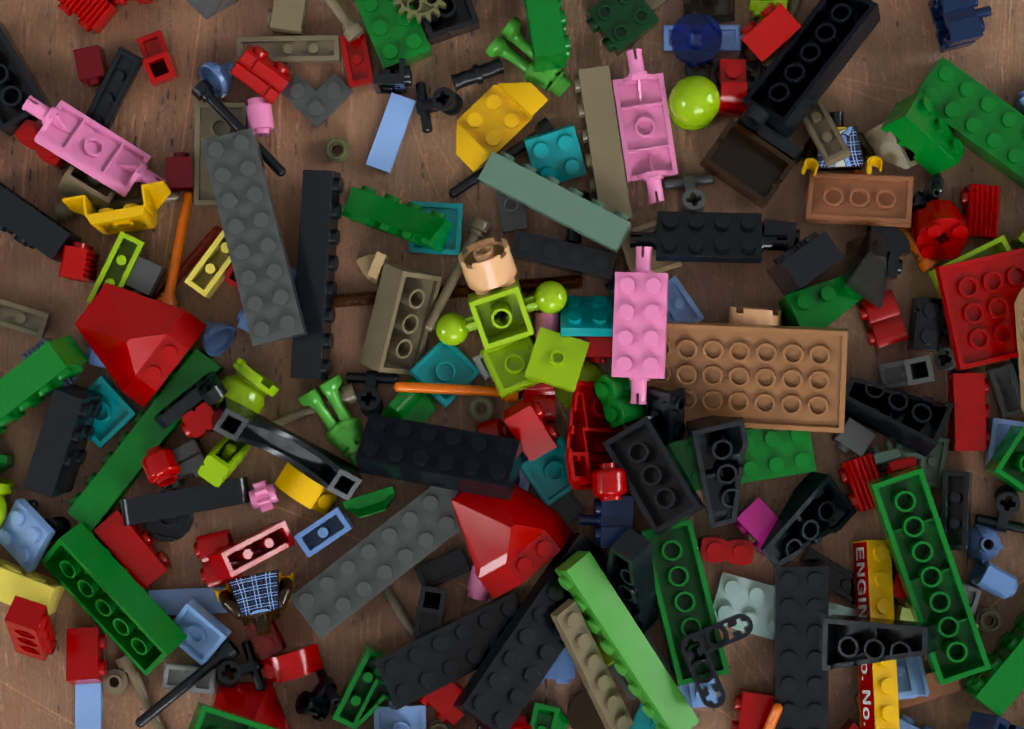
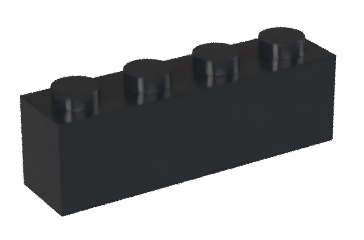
(563, 255)

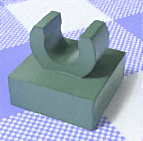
(883, 458)

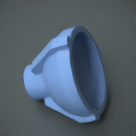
(218, 76)
(217, 337)
(978, 535)

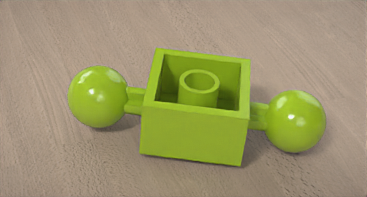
(497, 330)

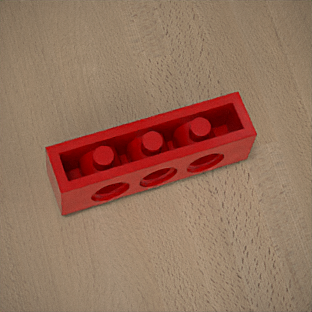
(30, 628)

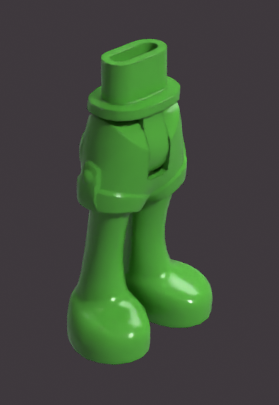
(552, 80)
(343, 434)

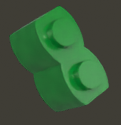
(616, 398)

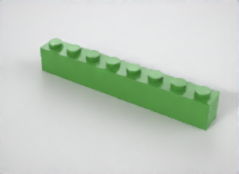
(625, 642)

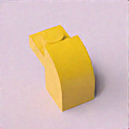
(305, 489)

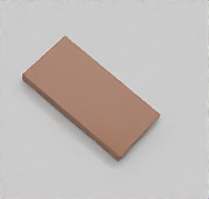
(859, 199)

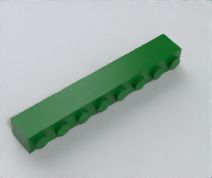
(124, 465)

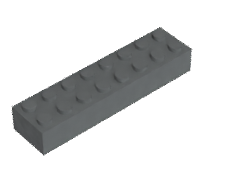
(253, 237)
(377, 560)

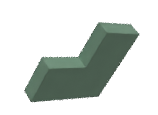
(933, 464)

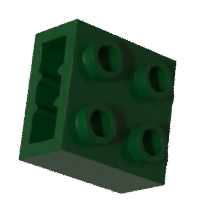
(621, 22)

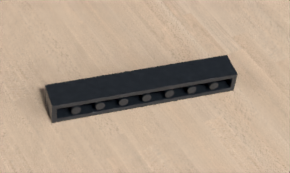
(316, 272)

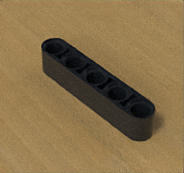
(184, 501)

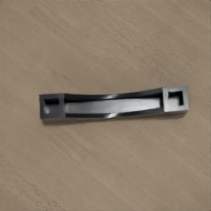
(253, 429)

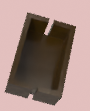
(747, 163)

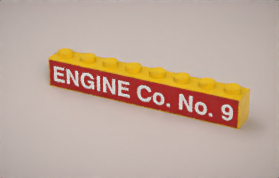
(875, 600)

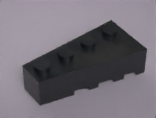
(897, 415)
(632, 577)
(871, 640)

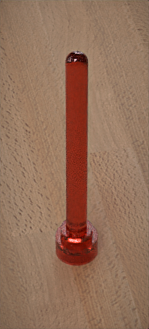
(194, 256)

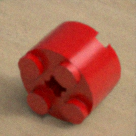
(939, 230)

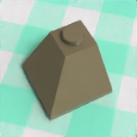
(888, 150)
(79, 183)

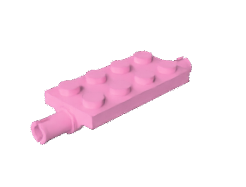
(644, 127)
(90, 146)
(640, 325)

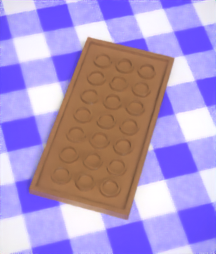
(759, 373)

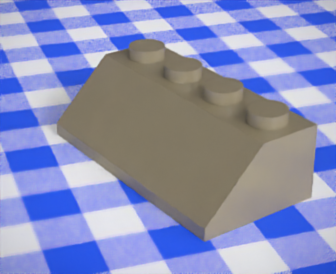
(398, 319)

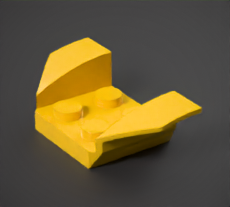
(495, 120)
(129, 218)

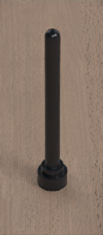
(205, 92)
(543, 126)
(226, 652)

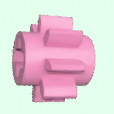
(264, 496)

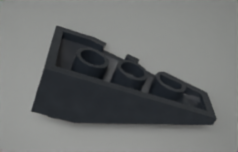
(719, 456)
(809, 515)

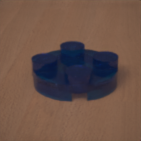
(693, 53)

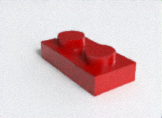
(357, 61)

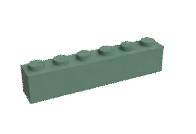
(554, 201)

